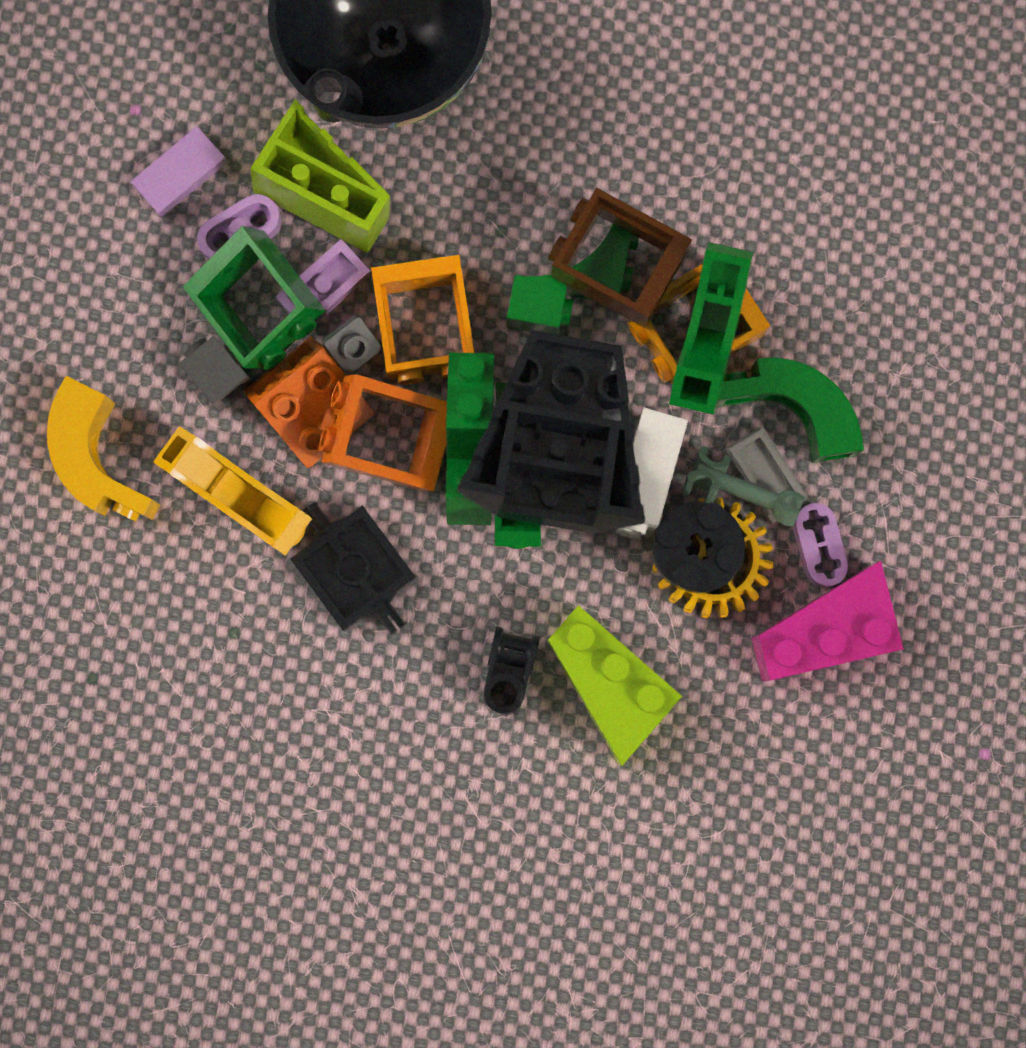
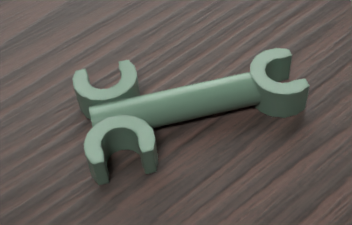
(712, 476)

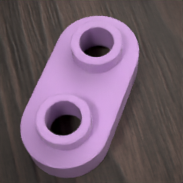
(234, 217)

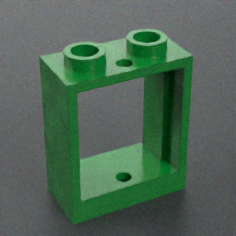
(224, 270)

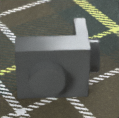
(351, 344)

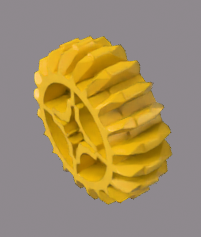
(731, 592)

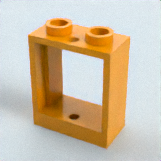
(417, 276)
(751, 324)

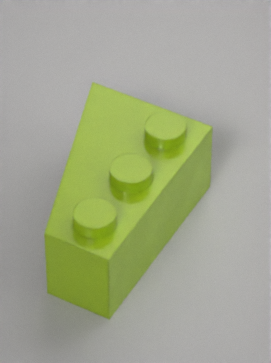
(319, 182)

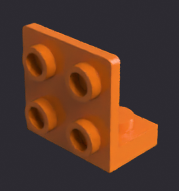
(298, 398)

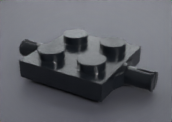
(353, 568)

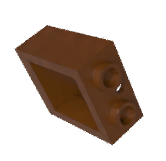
(635, 222)

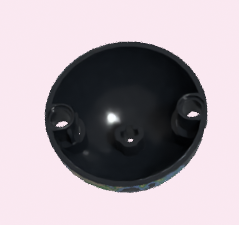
(341, 51)

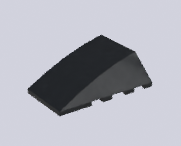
(560, 440)

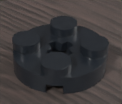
(709, 523)

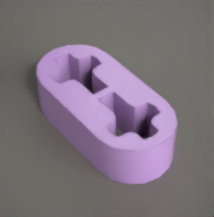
(830, 542)

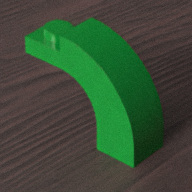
(711, 328)
(810, 395)

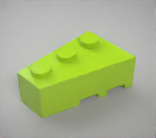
(612, 682)

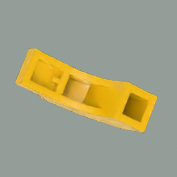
(73, 448)

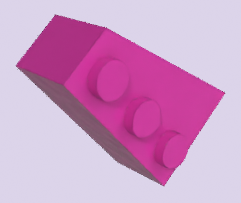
(834, 629)

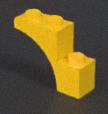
(233, 491)

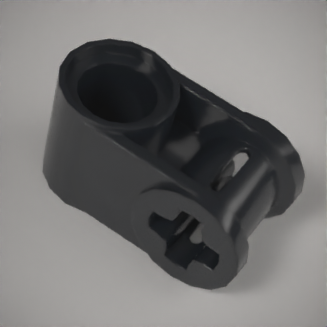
(510, 667)

